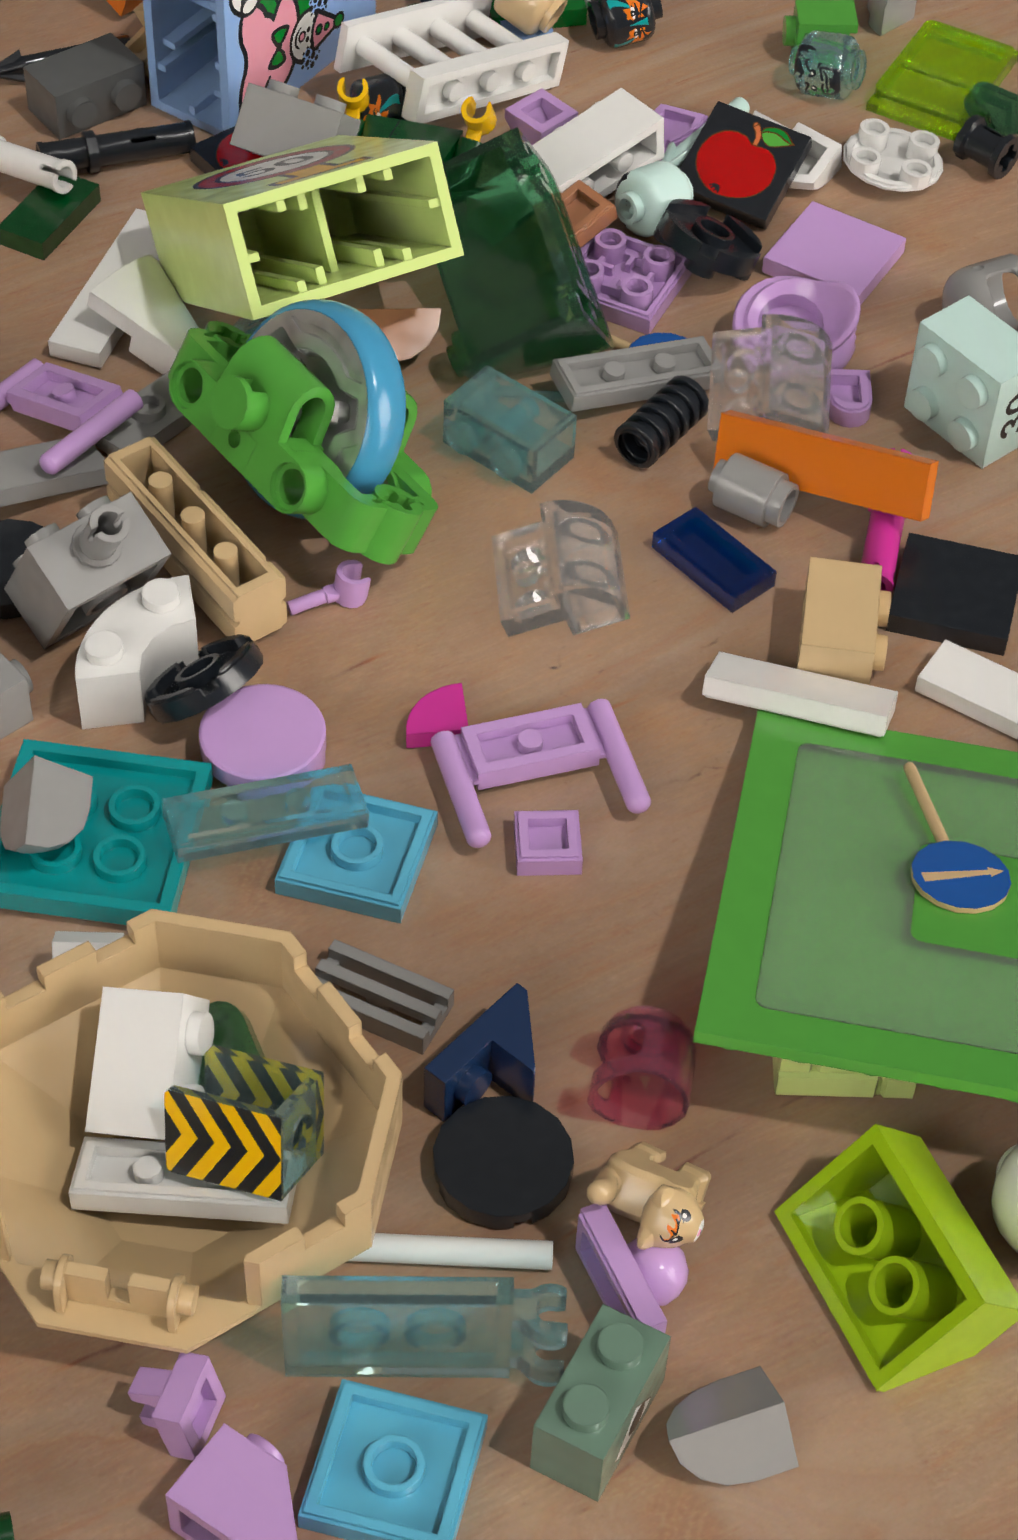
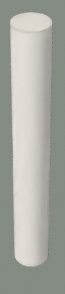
(459, 1251)

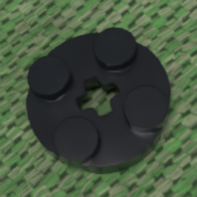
(708, 243)

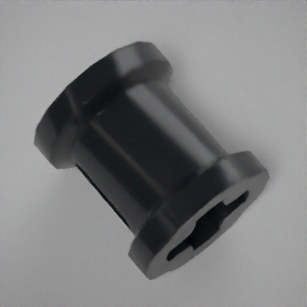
(986, 146)

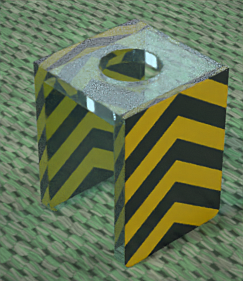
(247, 1124)

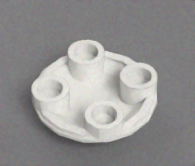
(893, 157)

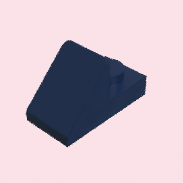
(490, 1049)

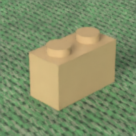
(842, 619)

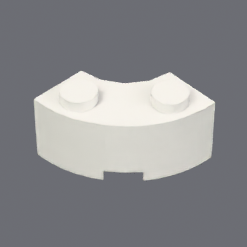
(132, 648)

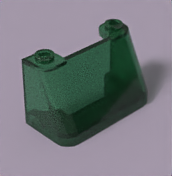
(522, 276)

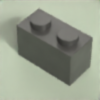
(85, 85)

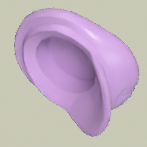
(826, 303)

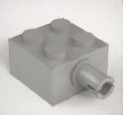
(85, 567)

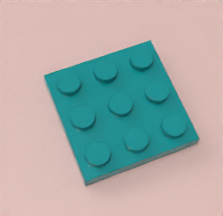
(124, 852)

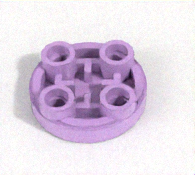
(262, 735)

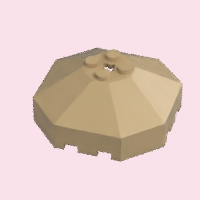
(174, 1276)

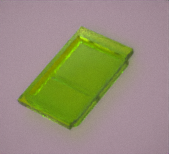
(935, 74)

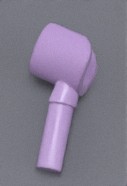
(346, 590)

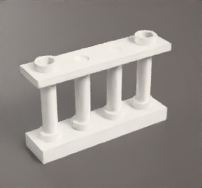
(444, 83)

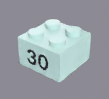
(967, 380)

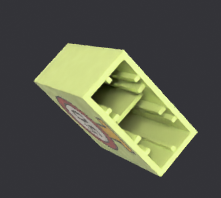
(304, 223)

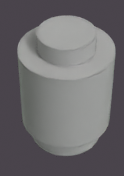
(753, 491)

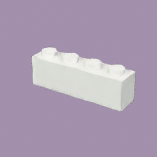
(604, 143)

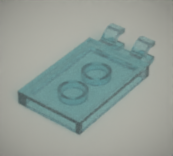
(420, 1327)

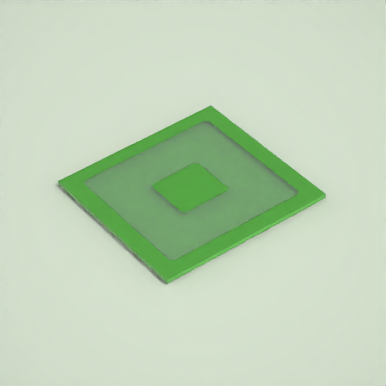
(827, 939)

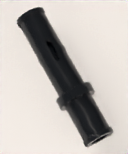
(120, 147)

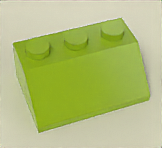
(898, 1259)

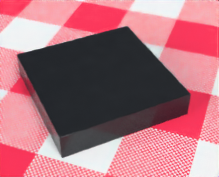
(955, 594)

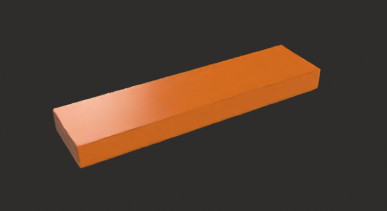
(833, 464)

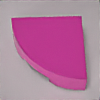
(436, 712)

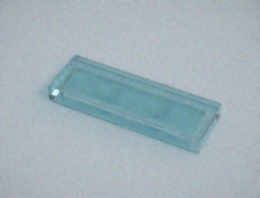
(264, 813)

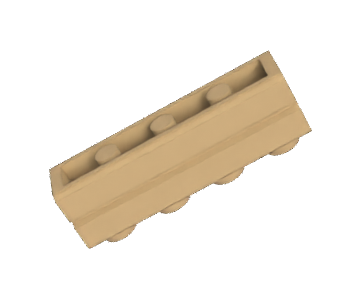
(223, 565)

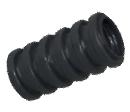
(661, 421)

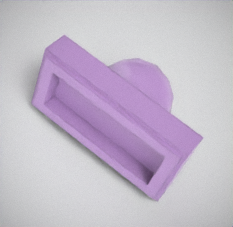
(627, 1276)

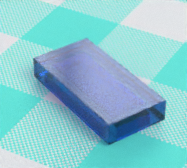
(714, 559)

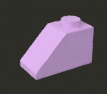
(233, 1492)

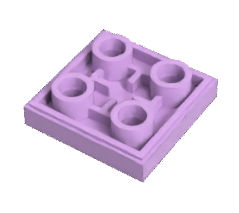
(633, 278)

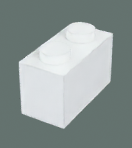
(141, 1051)

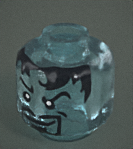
(828, 64)

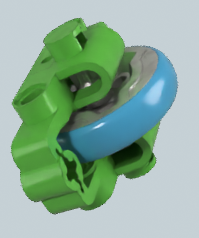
(315, 437)

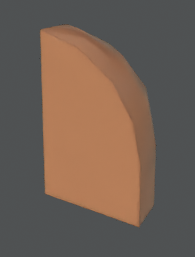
(406, 329)

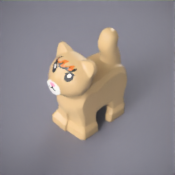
(658, 1198)

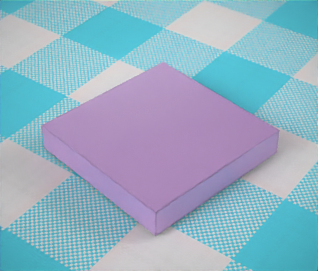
(835, 247)

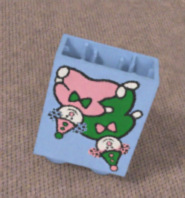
(211, 50)

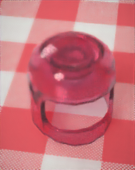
(649, 1044)

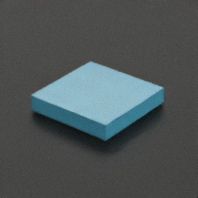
(362, 868)
(392, 1467)

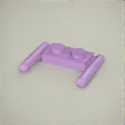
(70, 401)
(530, 749)

